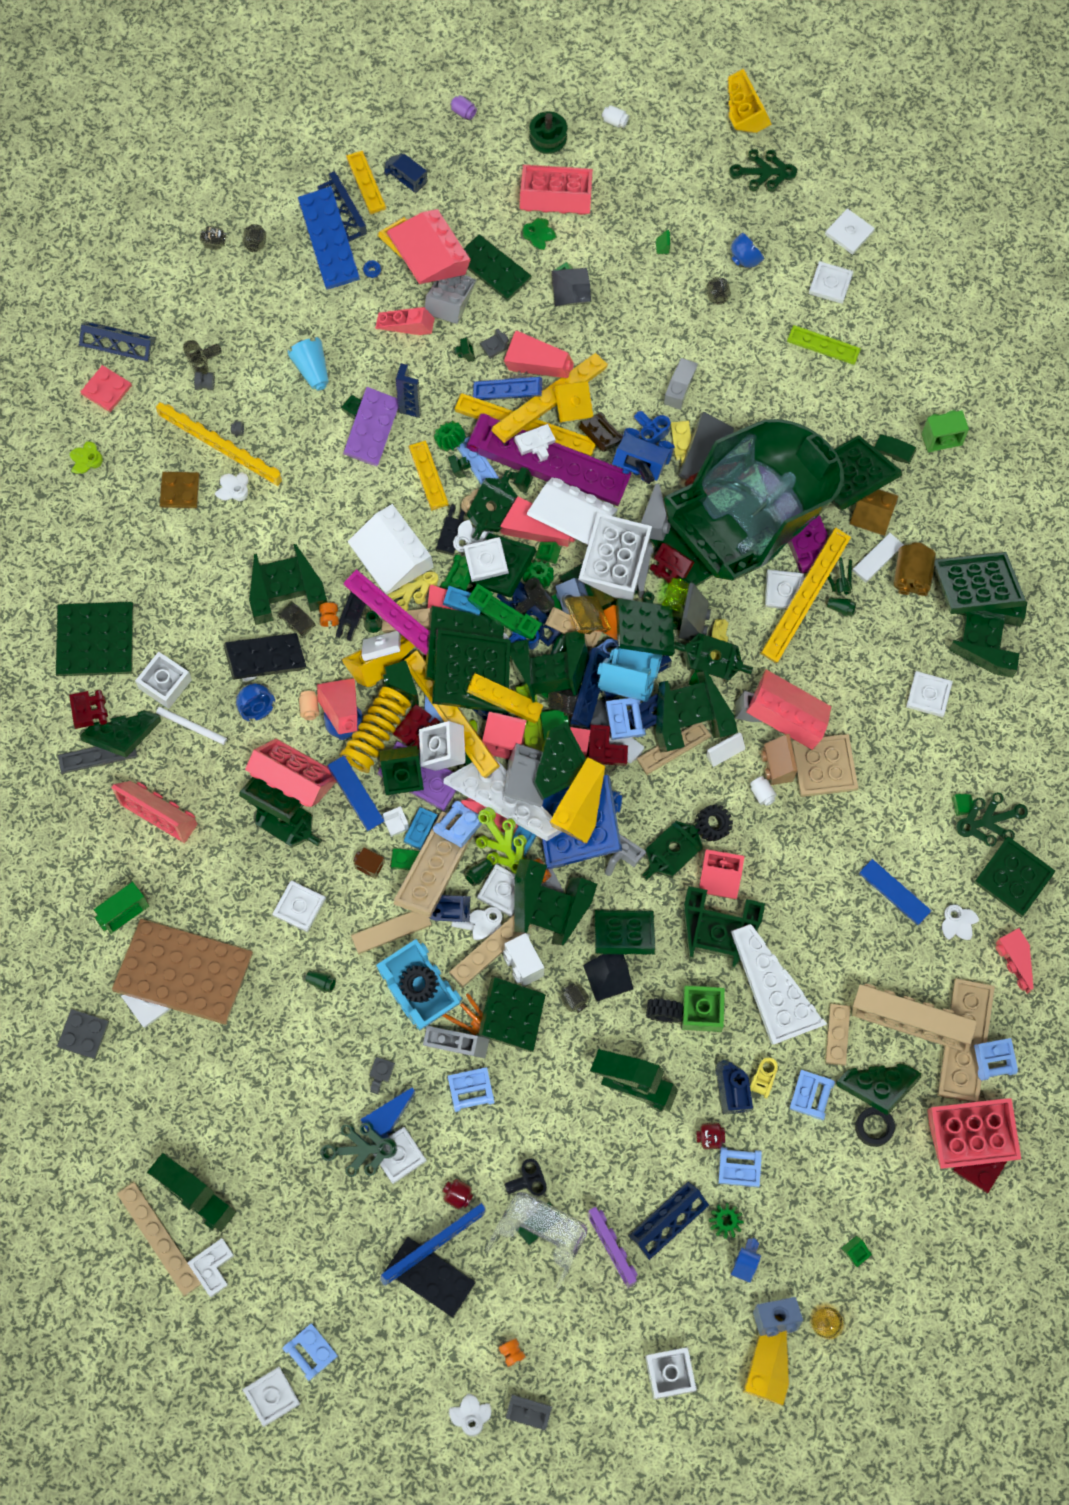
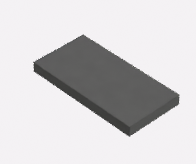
(705, 434)

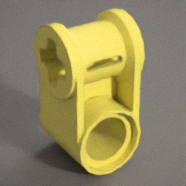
(763, 1081)

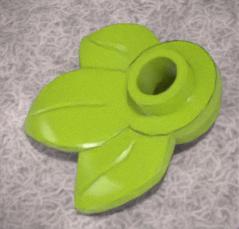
(83, 458)

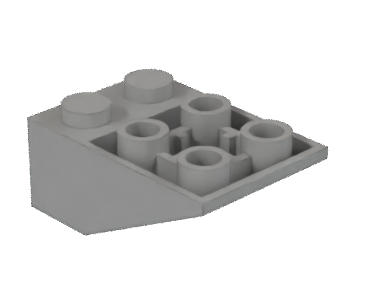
(449, 297)
(521, 774)

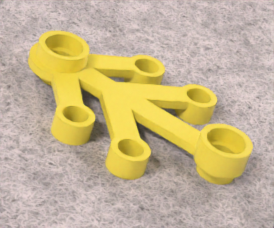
(423, 581)

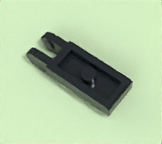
(449, 531)
(351, 616)

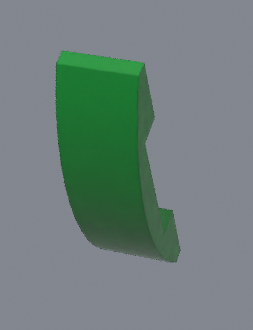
(503, 614)

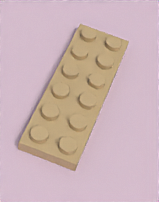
(430, 872)
(960, 1069)

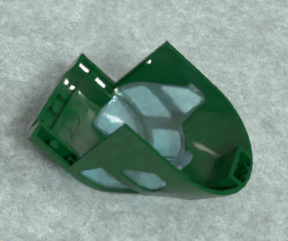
(755, 495)

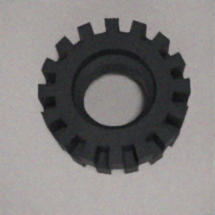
(722, 818)
(427, 992)
(664, 1010)

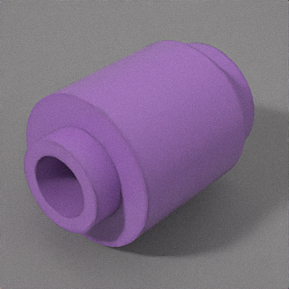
(463, 107)

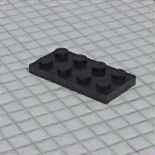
(264, 656)
(434, 1279)

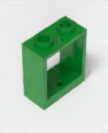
(120, 908)

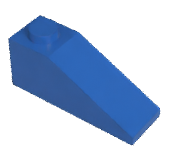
(388, 1115)

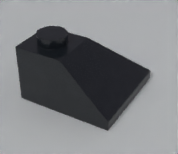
(571, 287)
(608, 976)

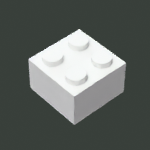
(163, 680)
(442, 746)
(524, 960)
(670, 1373)

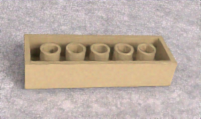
(914, 1018)

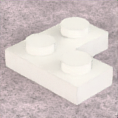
(206, 1266)

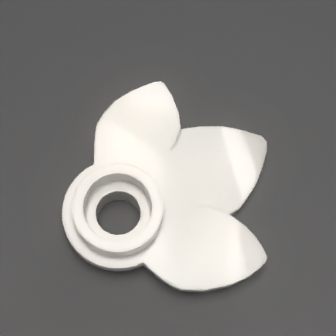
(231, 487)
(465, 533)
(483, 924)
(961, 924)
(470, 1412)

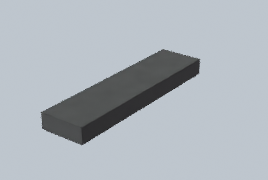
(89, 758)

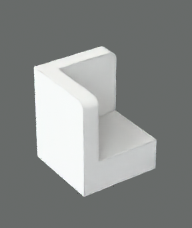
(395, 821)

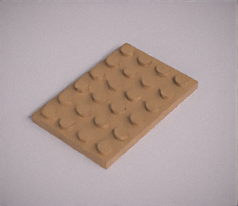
(182, 971)

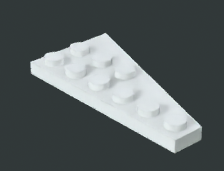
(491, 793)
(778, 997)

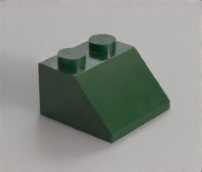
(399, 679)
(401, 770)

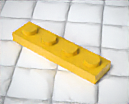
(504, 698)

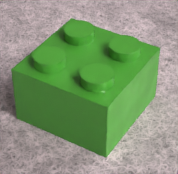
(945, 431)
(703, 1008)

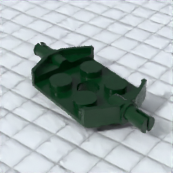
(500, 495)
(698, 657)
(290, 833)
(665, 861)

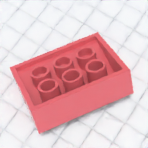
(556, 189)
(429, 247)
(790, 710)
(291, 772)
(155, 810)
(974, 1133)

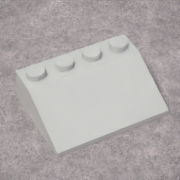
(569, 509)
(390, 550)
(615, 555)

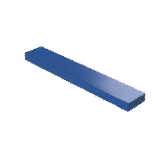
(433, 1244)

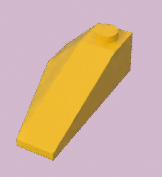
(745, 106)
(371, 671)
(580, 805)
(769, 1368)

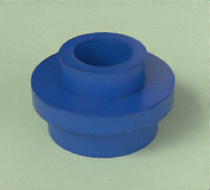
(372, 264)

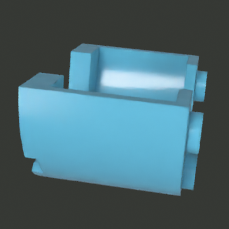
(630, 673)
(418, 1013)

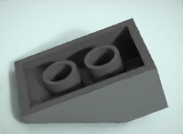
(695, 614)

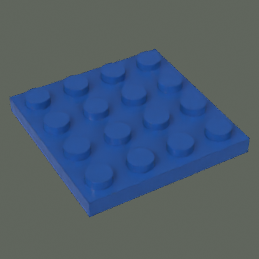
(604, 840)

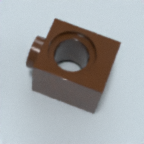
(369, 862)

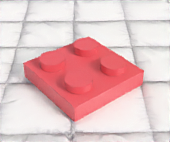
(106, 388)

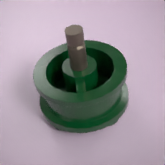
(548, 132)

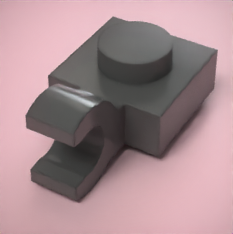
(381, 1072)

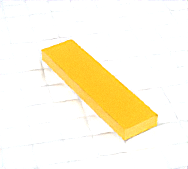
(366, 182)
(428, 475)

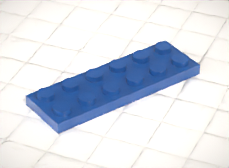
(329, 238)

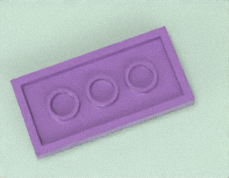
(371, 427)
(435, 790)
(616, 1253)

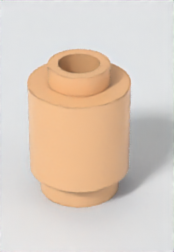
(308, 705)

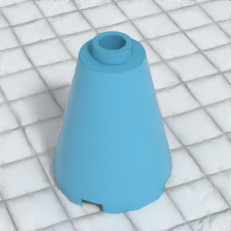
(310, 361)

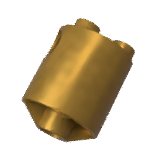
(914, 569)

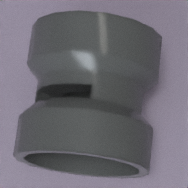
(204, 381)

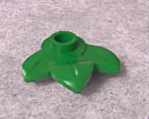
(540, 234)

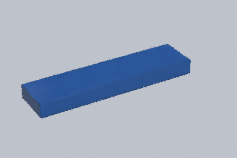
(508, 388)
(355, 793)
(895, 892)

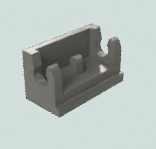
(528, 1412)

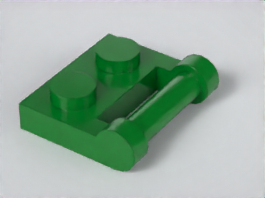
(458, 575)

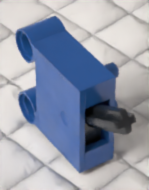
(641, 456)

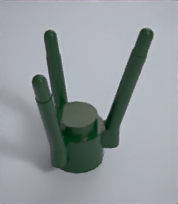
(842, 583)

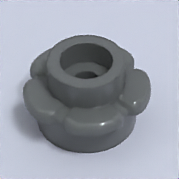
(237, 428)

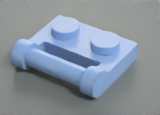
(619, 719)
(462, 829)
(994, 1052)
(467, 1083)
(805, 1094)
(739, 1173)
(315, 1347)

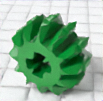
(449, 436)
(540, 571)
(733, 1220)

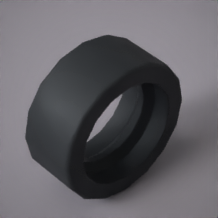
(873, 1142)

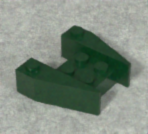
(282, 582)
(983, 639)
(551, 671)
(688, 707)
(546, 907)
(711, 930)
(635, 1079)
(192, 1192)

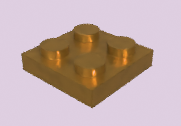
(179, 490)

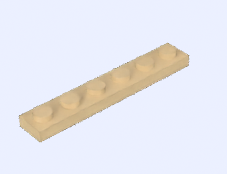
(484, 953)
(159, 1239)

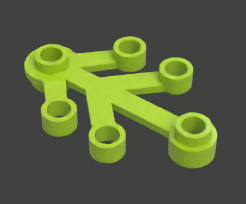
(504, 843)

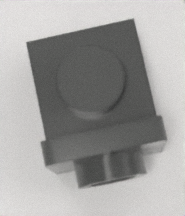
(495, 344)

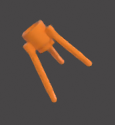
(476, 1019)

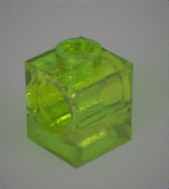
(676, 594)

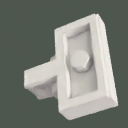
(536, 441)

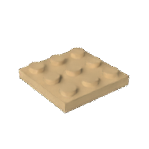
(825, 768)

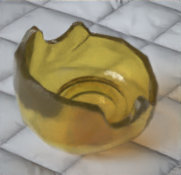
(827, 1323)

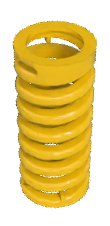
(385, 698)

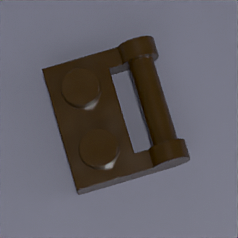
(598, 434)

